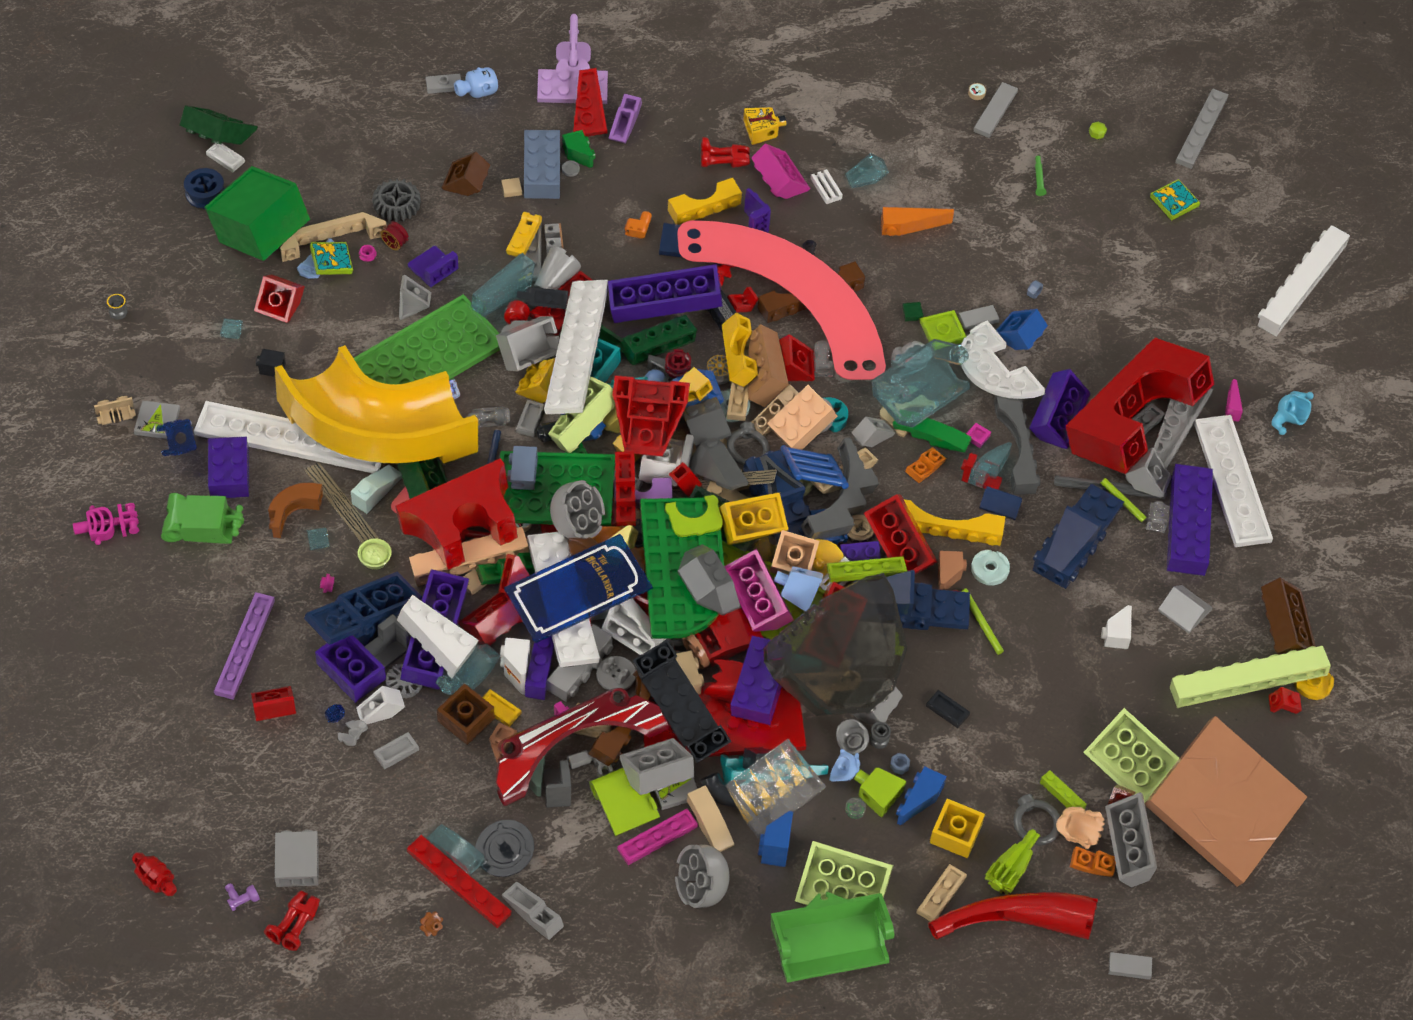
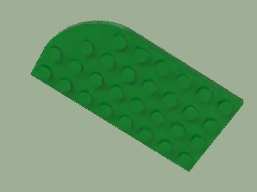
(670, 604)

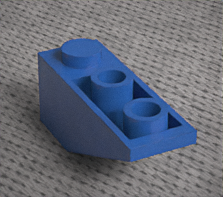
(924, 793)

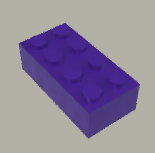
(756, 689)

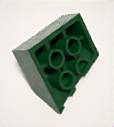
(215, 125)

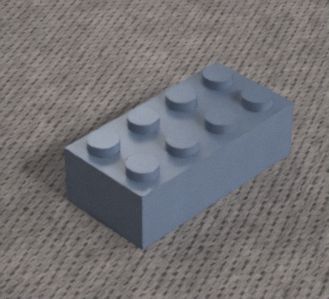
(542, 164)

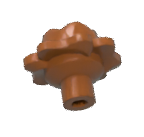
(431, 923)

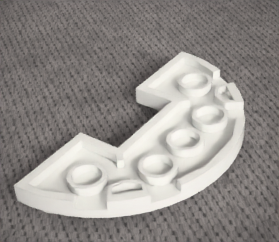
(989, 372)

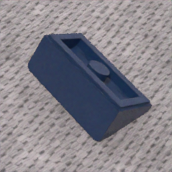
(1001, 503)

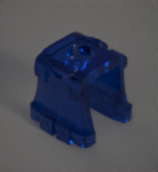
(172, 429)

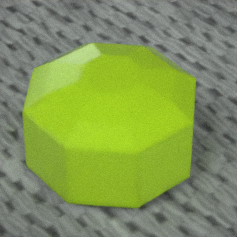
(1097, 130)

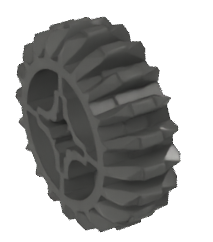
(385, 200)

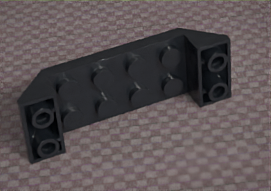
(679, 702)

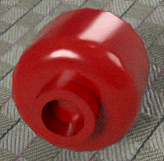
(517, 311)

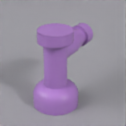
(236, 900)

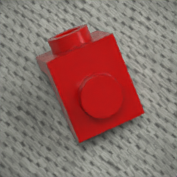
(743, 302)
(1286, 700)

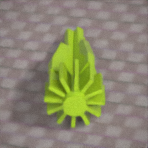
(1012, 864)

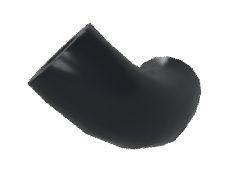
(718, 789)

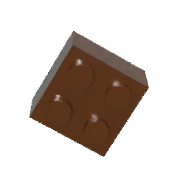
(465, 714)

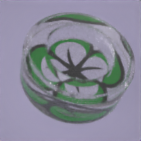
(855, 808)

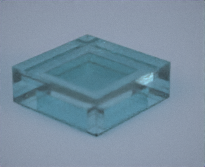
(231, 328)
(318, 538)

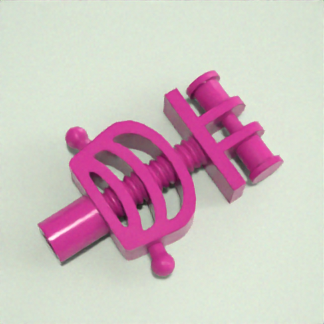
(125, 519)

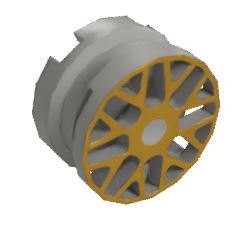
(719, 369)

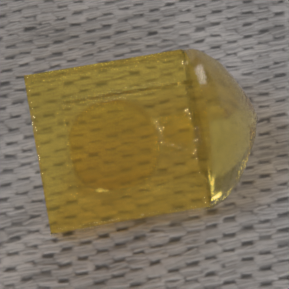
(765, 548)

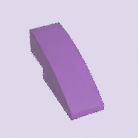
(625, 118)

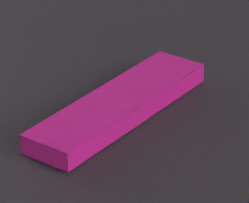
(657, 836)

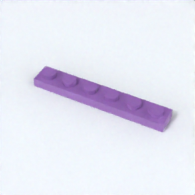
(244, 646)

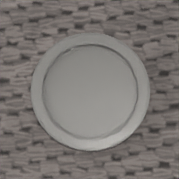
(570, 168)

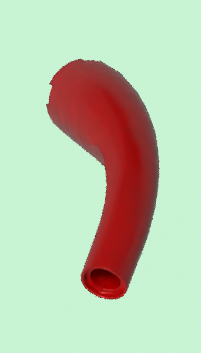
(1049, 910)

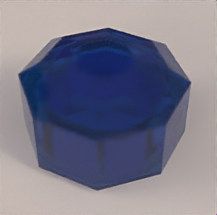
(334, 713)

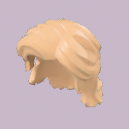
(1081, 826)

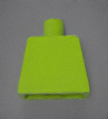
(879, 789)

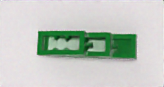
(938, 434)
(493, 572)

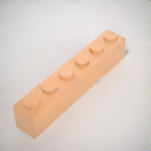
(476, 552)

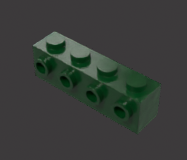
(658, 339)

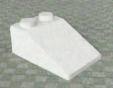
(659, 466)

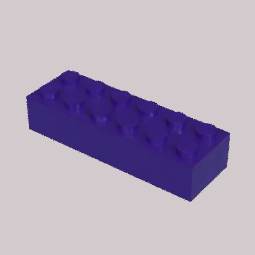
(665, 293)
(1190, 519)
(446, 596)

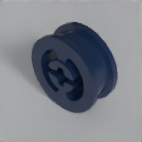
(195, 191)

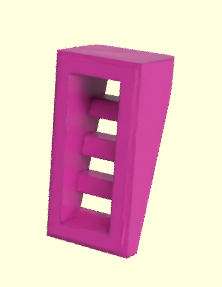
(1234, 404)

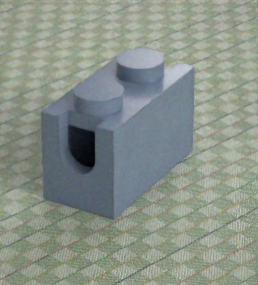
(523, 468)

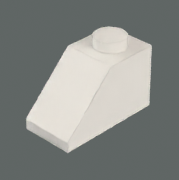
(1118, 629)
(381, 705)

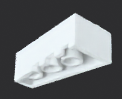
(437, 634)

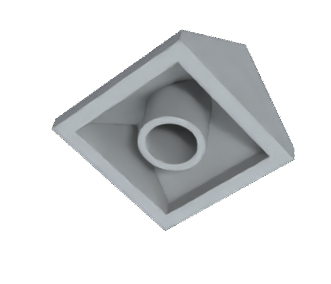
(1184, 608)

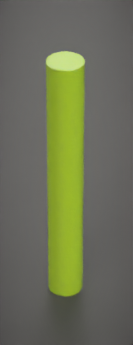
(1130, 506)

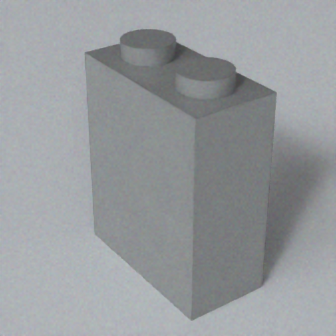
(296, 858)

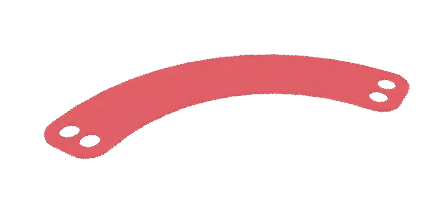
(809, 279)

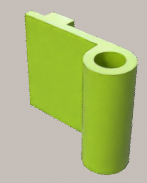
(621, 803)

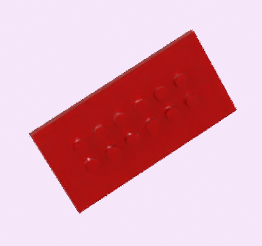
(744, 733)

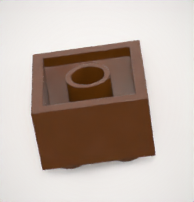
(466, 175)

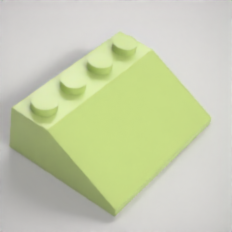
(1132, 755)
(841, 874)

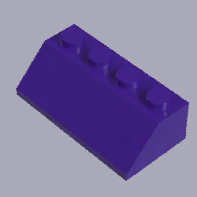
(1058, 406)

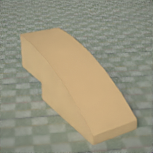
(710, 818)

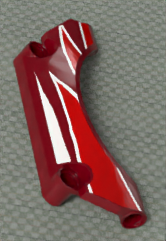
(532, 743)

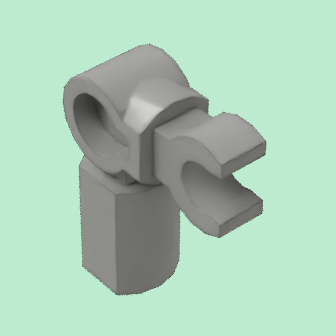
(583, 758)

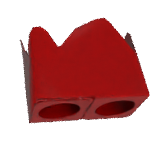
(726, 680)

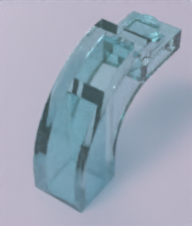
(472, 672)

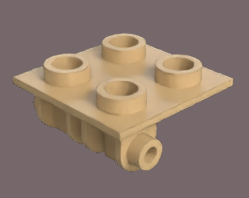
(105, 407)

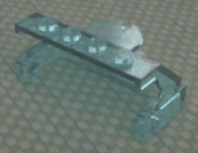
(921, 382)

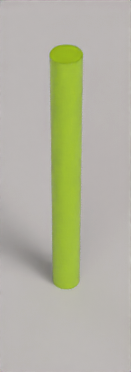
(984, 625)

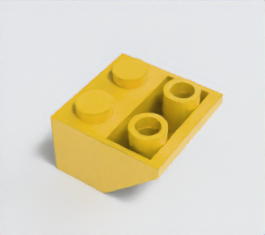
(536, 381)

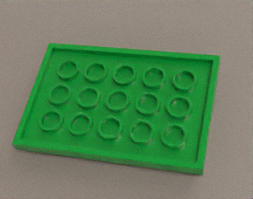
(552, 473)

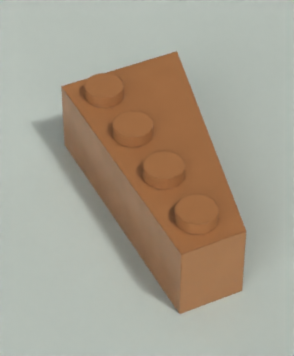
(772, 377)

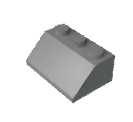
(657, 766)

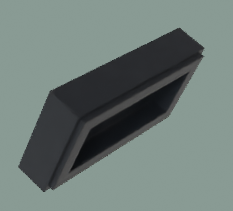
(948, 709)

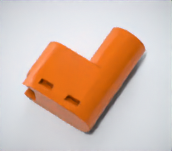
(638, 228)

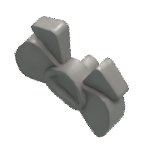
(356, 728)

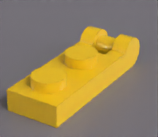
(524, 234)

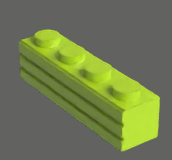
(1061, 791)

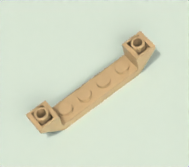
(331, 229)

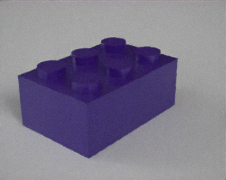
(228, 467)
(351, 667)

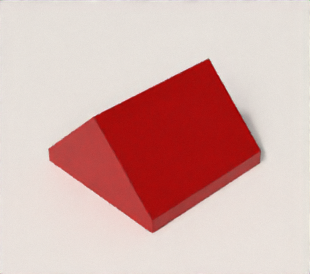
(273, 703)

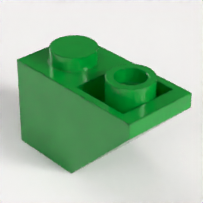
(577, 148)

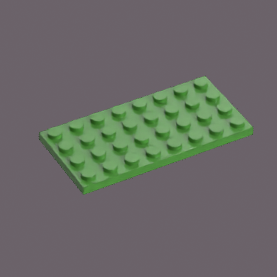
(440, 342)

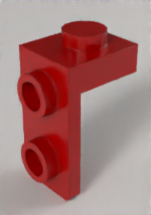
(968, 464)

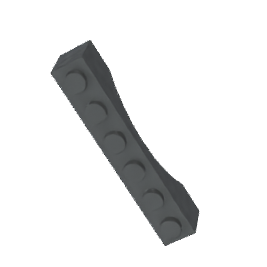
(1023, 475)

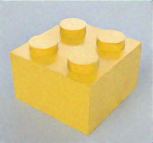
(957, 828)

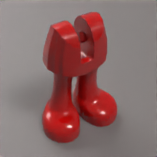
(736, 155)
(295, 908)

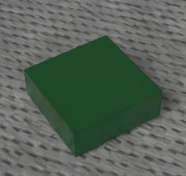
(912, 311)

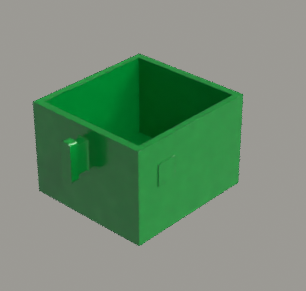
(257, 213)

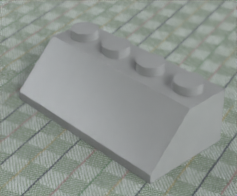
(1131, 840)

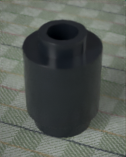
(543, 430)

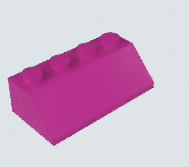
(758, 593)

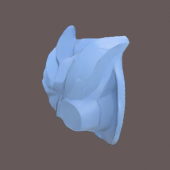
(845, 767)

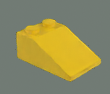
(753, 518)

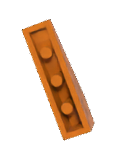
(909, 220)

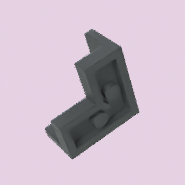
(390, 643)
(558, 786)

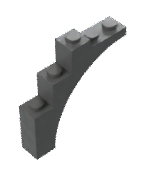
(851, 501)

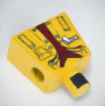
(762, 124)

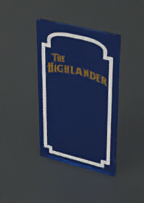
(578, 588)

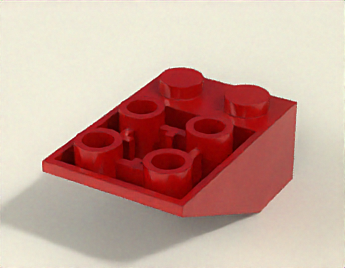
(727, 636)

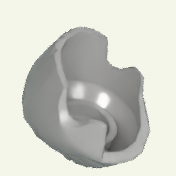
(852, 736)

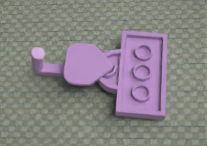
(562, 83)

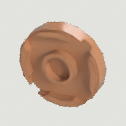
(692, 644)

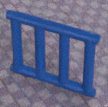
(814, 467)

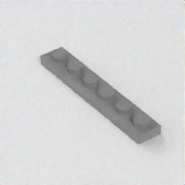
(1202, 128)

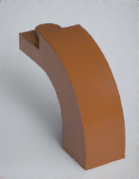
(292, 499)

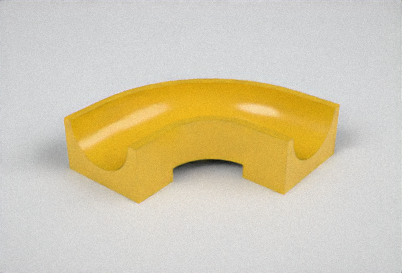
(375, 418)

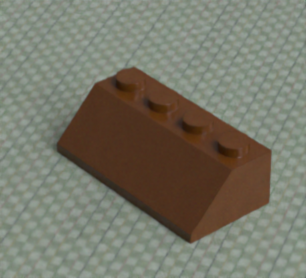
(1287, 616)

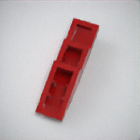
(625, 488)

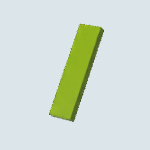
(860, 569)

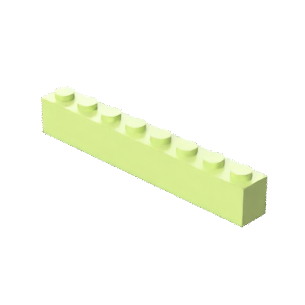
(1249, 676)

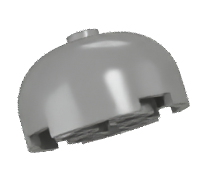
(577, 510)
(708, 869)

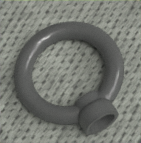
(747, 431)
(1026, 804)

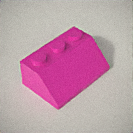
(779, 172)

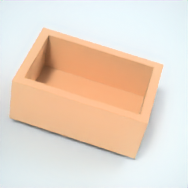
(802, 419)

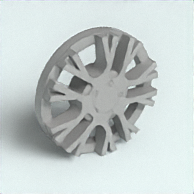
(401, 684)

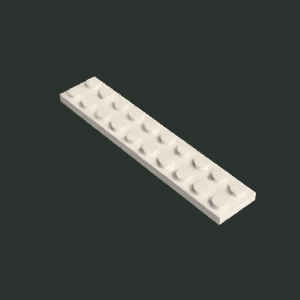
(577, 347)
(271, 434)

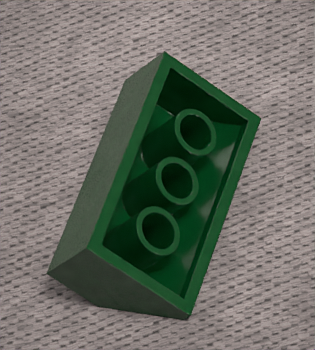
(422, 476)

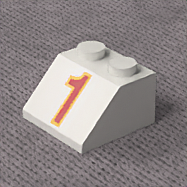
(516, 661)

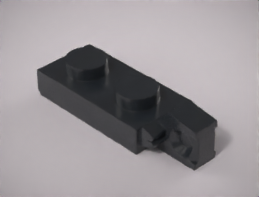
(545, 297)

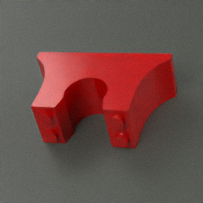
(459, 504)

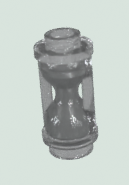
(498, 416)

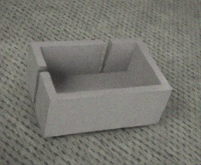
(528, 343)

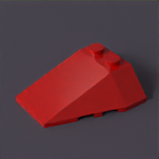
(648, 412)

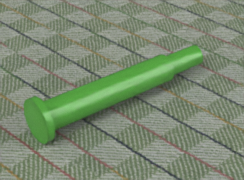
(1040, 191)

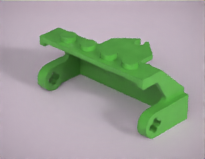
(832, 936)

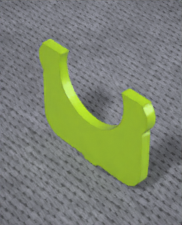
(685, 526)

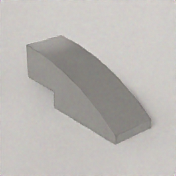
(533, 910)

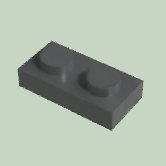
(1149, 417)

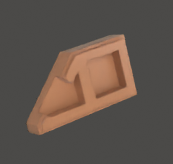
(500, 733)

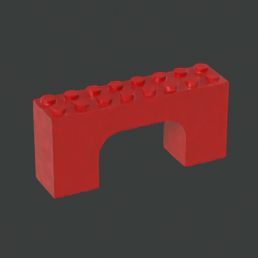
(1105, 427)

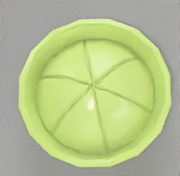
(374, 553)

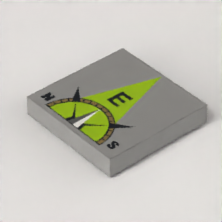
(152, 415)
(675, 794)

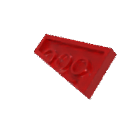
(589, 106)

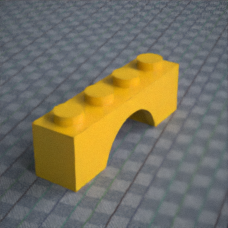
(687, 209)
(735, 334)

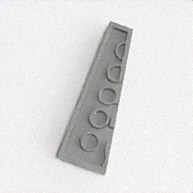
(1176, 426)

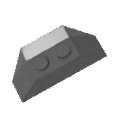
(708, 580)

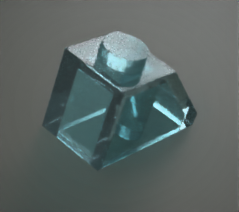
(867, 171)

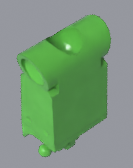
(201, 519)

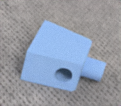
(799, 586)

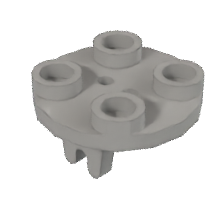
(609, 668)

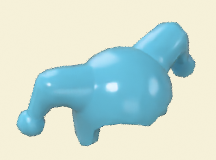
(1293, 409)

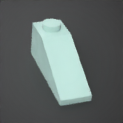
(374, 488)

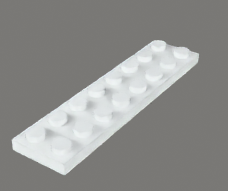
(1233, 481)
(577, 643)

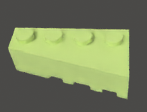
(575, 427)

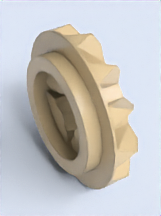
(863, 534)

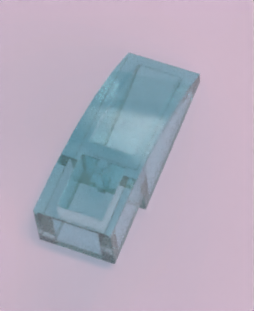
(989, 465)
(456, 848)

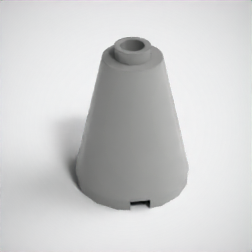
(557, 269)

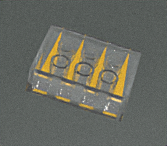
(774, 786)

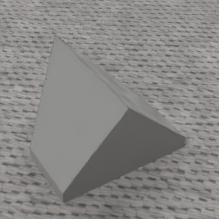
(412, 298)

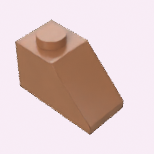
(950, 568)

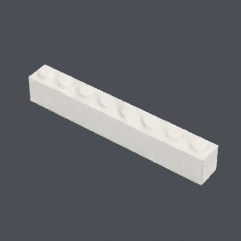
(1303, 281)

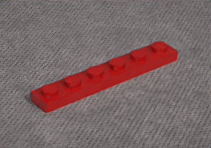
(459, 881)

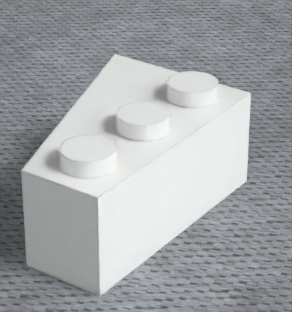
(630, 627)

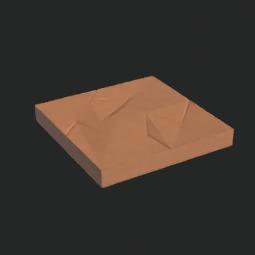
(1225, 801)

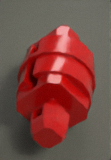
(154, 874)

